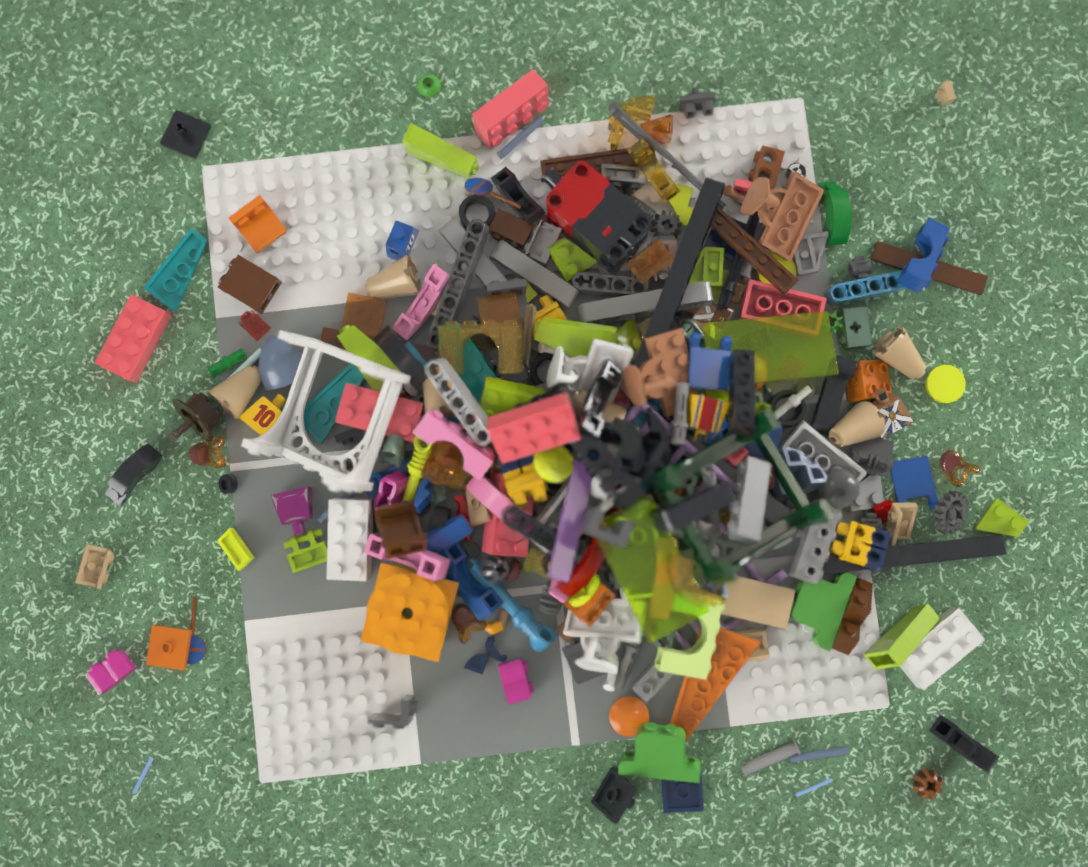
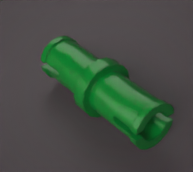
(227, 362)

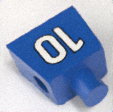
(400, 240)

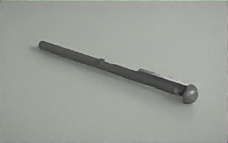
(640, 133)

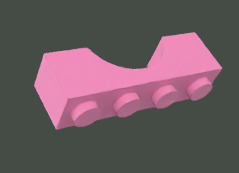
(436, 427)
(425, 563)

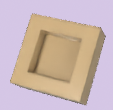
(946, 93)

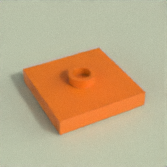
(169, 647)

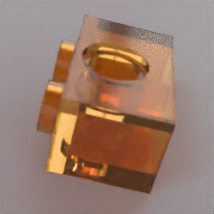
(442, 462)

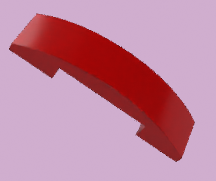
(584, 570)

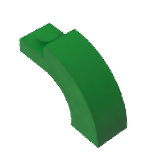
(837, 213)

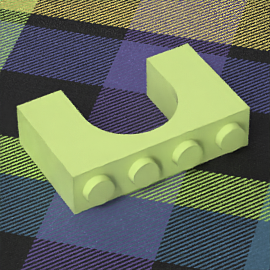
(695, 660)

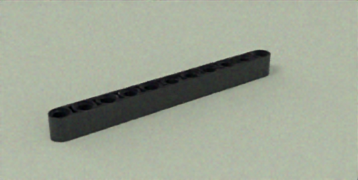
(683, 263)
(927, 553)

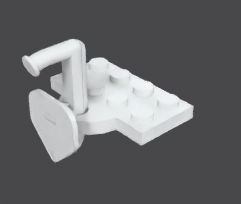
(582, 370)
(604, 637)

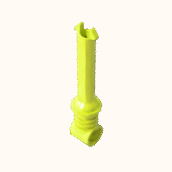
(415, 467)

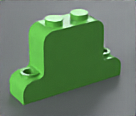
(822, 606)
(660, 755)

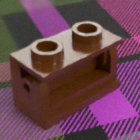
(510, 229)

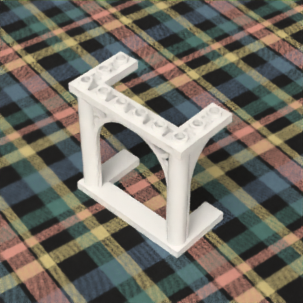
(281, 435)

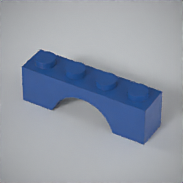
(930, 239)
(479, 599)

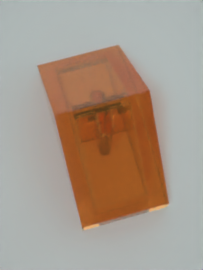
(660, 129)

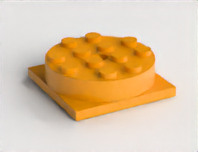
(431, 607)

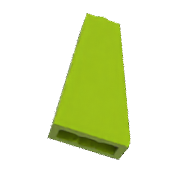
(439, 152)
(572, 336)
(361, 345)
(902, 638)

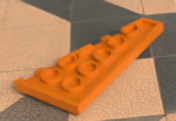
(699, 694)

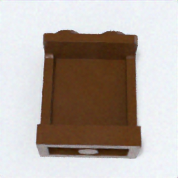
(249, 284)
(400, 529)

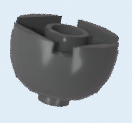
(840, 488)

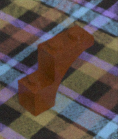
(855, 614)

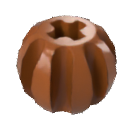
(933, 780)

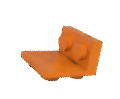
(258, 224)
(867, 379)
(594, 606)

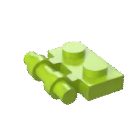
(309, 556)

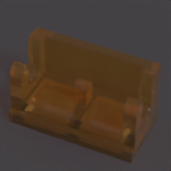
(650, 261)

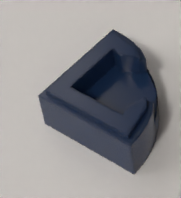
(477, 663)

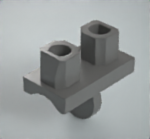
(697, 101)

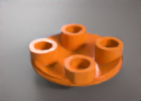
(627, 715)

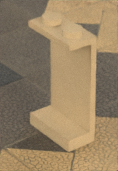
(758, 602)

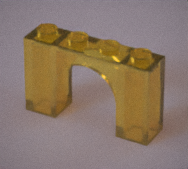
(506, 336)

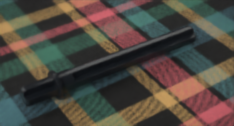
(733, 276)

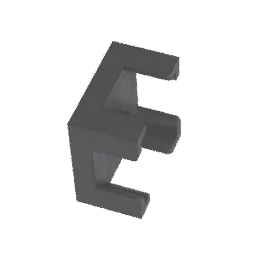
(619, 535)

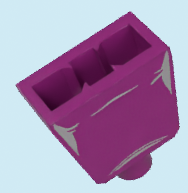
(294, 507)

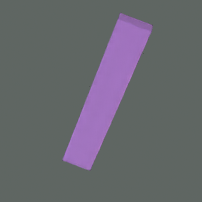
(570, 523)

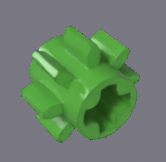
(836, 323)

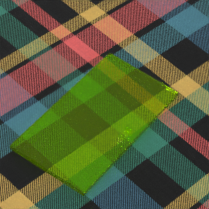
(783, 345)
(643, 573)

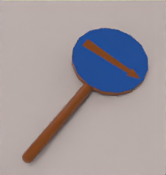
(482, 187)
(197, 645)

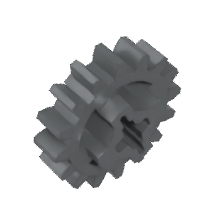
(950, 511)

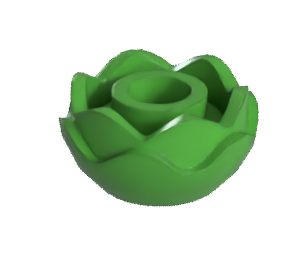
(429, 91)

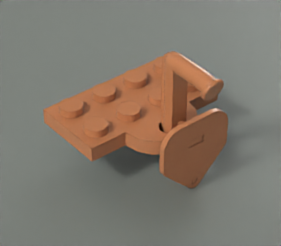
(788, 212)
(665, 367)

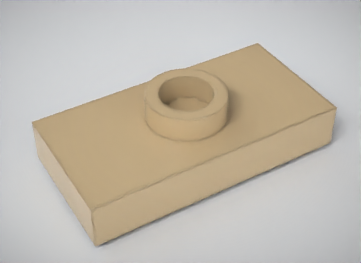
(477, 511)

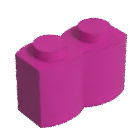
(391, 489)
(111, 671)
(515, 681)

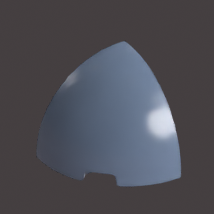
(278, 363)
(806, 473)

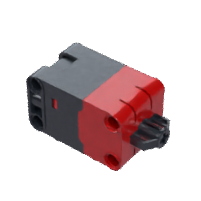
(596, 215)

